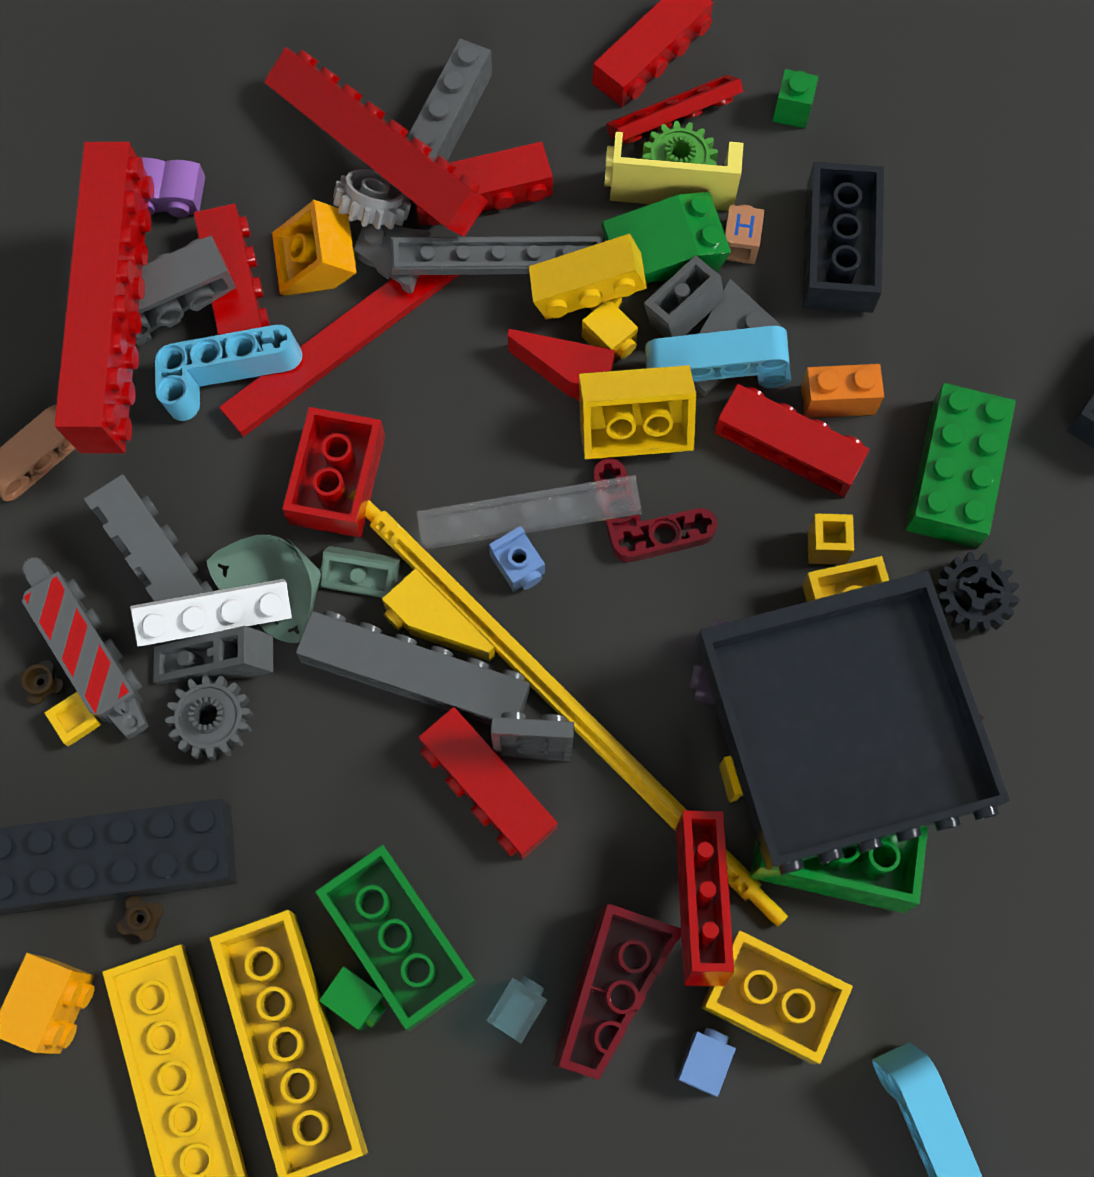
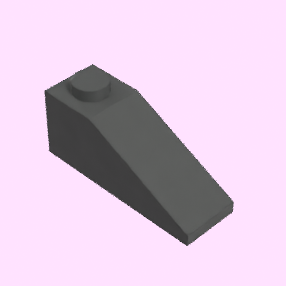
(226, 653)

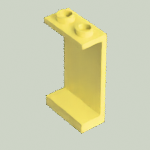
(656, 180)

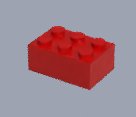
(333, 460)

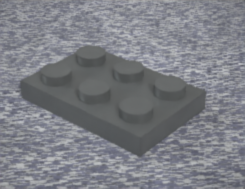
(531, 738)

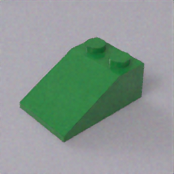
(673, 233)

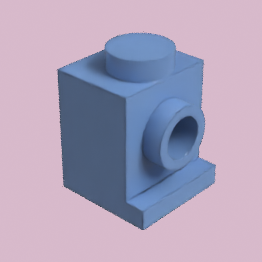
(517, 574)

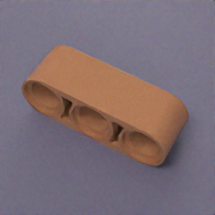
(31, 454)

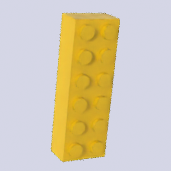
(288, 1046)

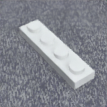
(210, 612)

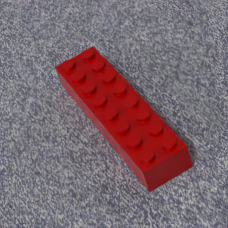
(104, 299)

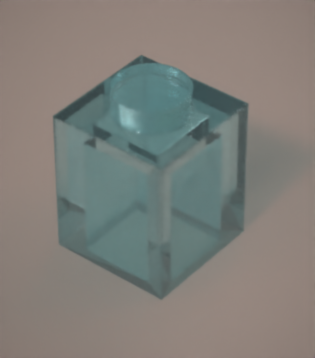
(518, 1008)

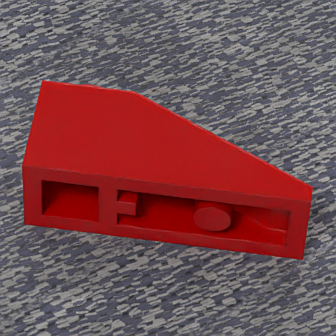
(559, 359)

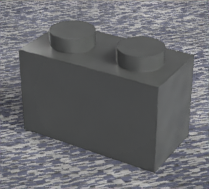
(685, 299)

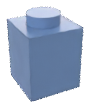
(706, 1061)

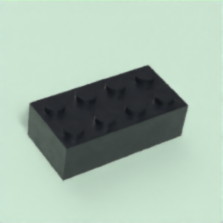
(843, 237)

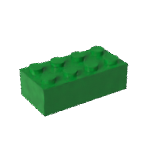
(961, 466)
(395, 938)

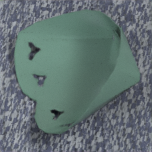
(268, 559)

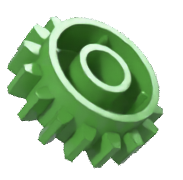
(680, 144)

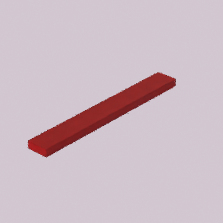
(329, 350)

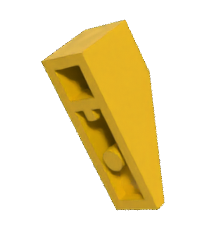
(430, 616)

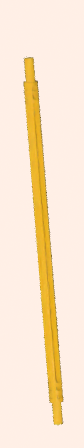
(558, 697)

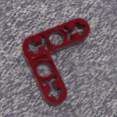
(633, 527)

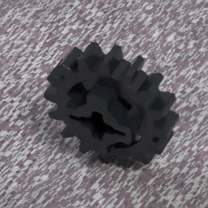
(991, 586)

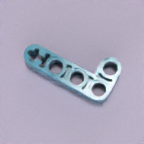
(269, 352)
(727, 354)
(927, 1111)

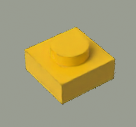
(72, 719)

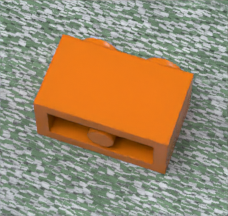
(842, 390)

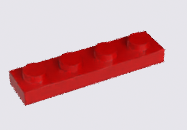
(685, 105)

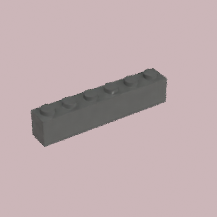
(409, 669)

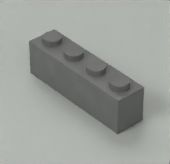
(453, 98)

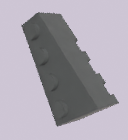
(143, 542)

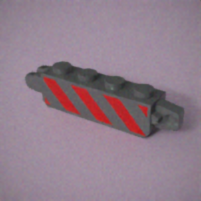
(81, 648)

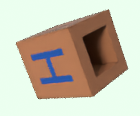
(743, 232)

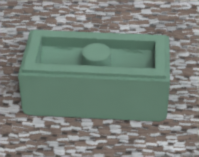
(358, 571)

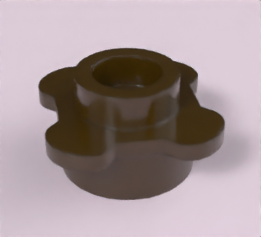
(31, 676)
(145, 929)

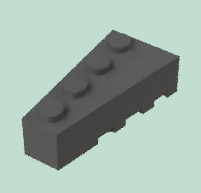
(182, 282)

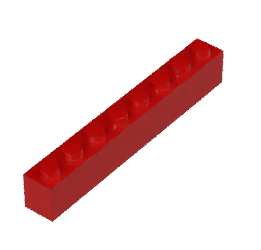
(377, 142)

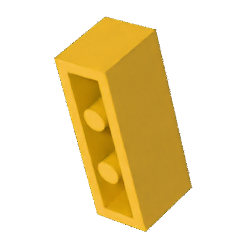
(587, 277)

